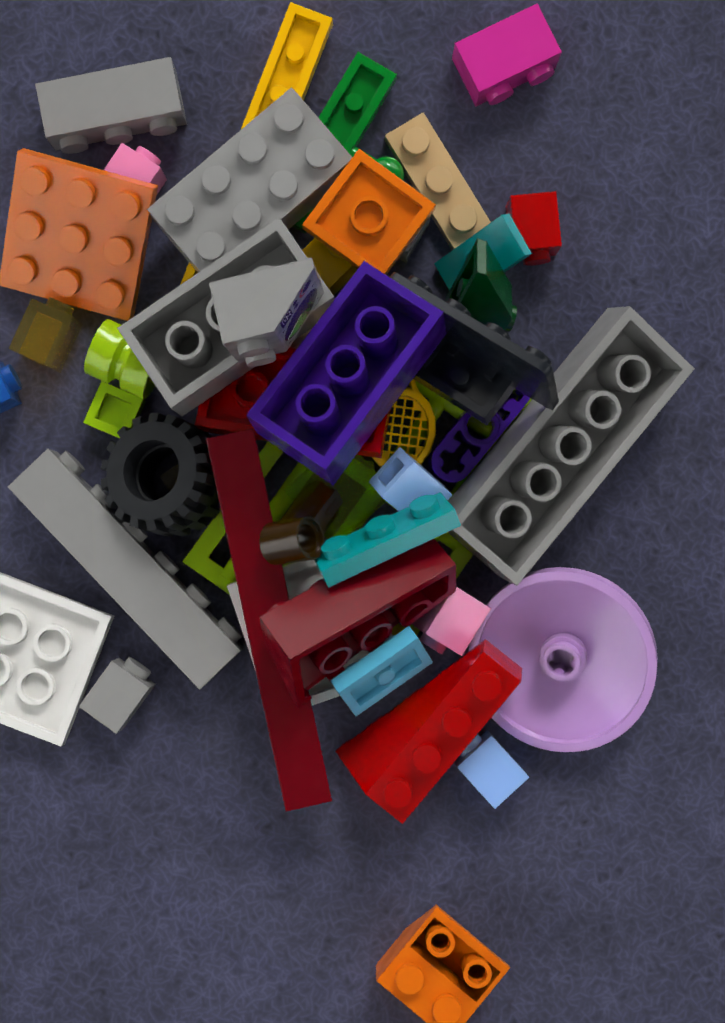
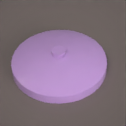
(581, 657)

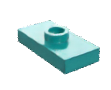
(503, 240)

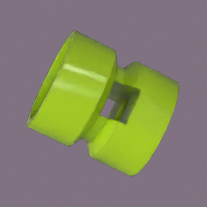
(113, 359)

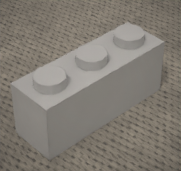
(111, 105)

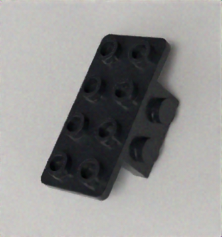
(479, 363)

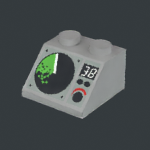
(265, 309)

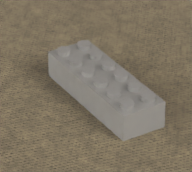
(560, 456)

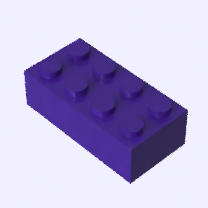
(348, 372)

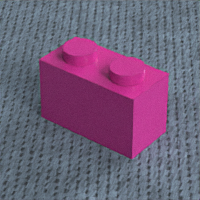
(507, 56)

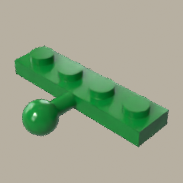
(355, 107)

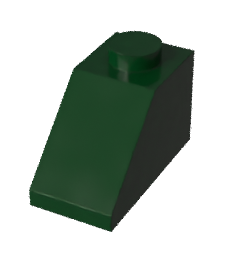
(484, 288)

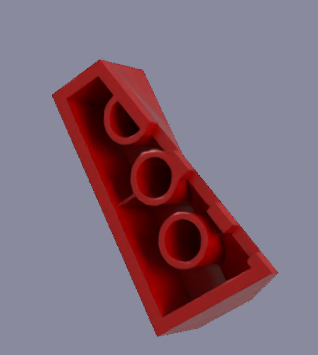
(421, 737)

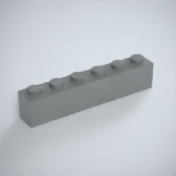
(127, 567)

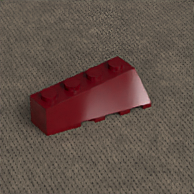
(329, 626)

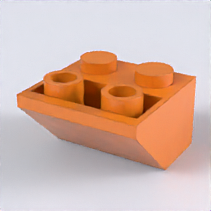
(440, 969)

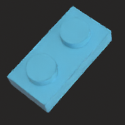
(381, 671)

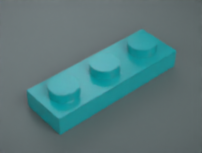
(386, 538)

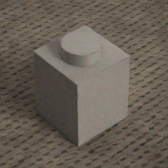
(118, 693)

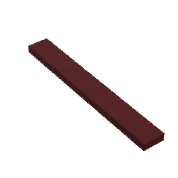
(261, 586)

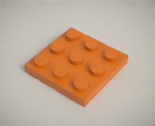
(76, 234)

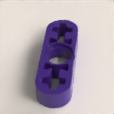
(466, 459)

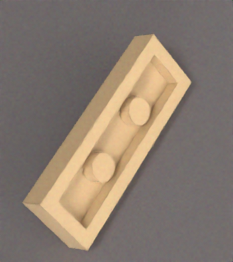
(438, 179)

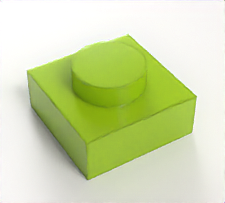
(113, 409)

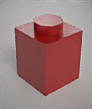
(538, 223)

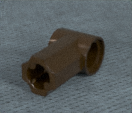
(302, 527)

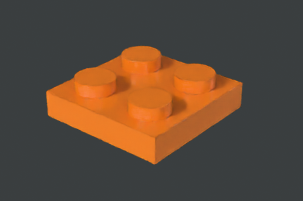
(368, 214)

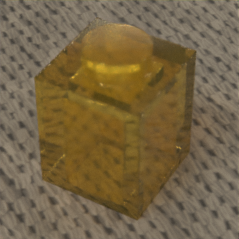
(46, 333)

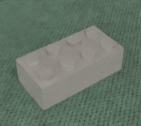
(262, 173)
(180, 332)

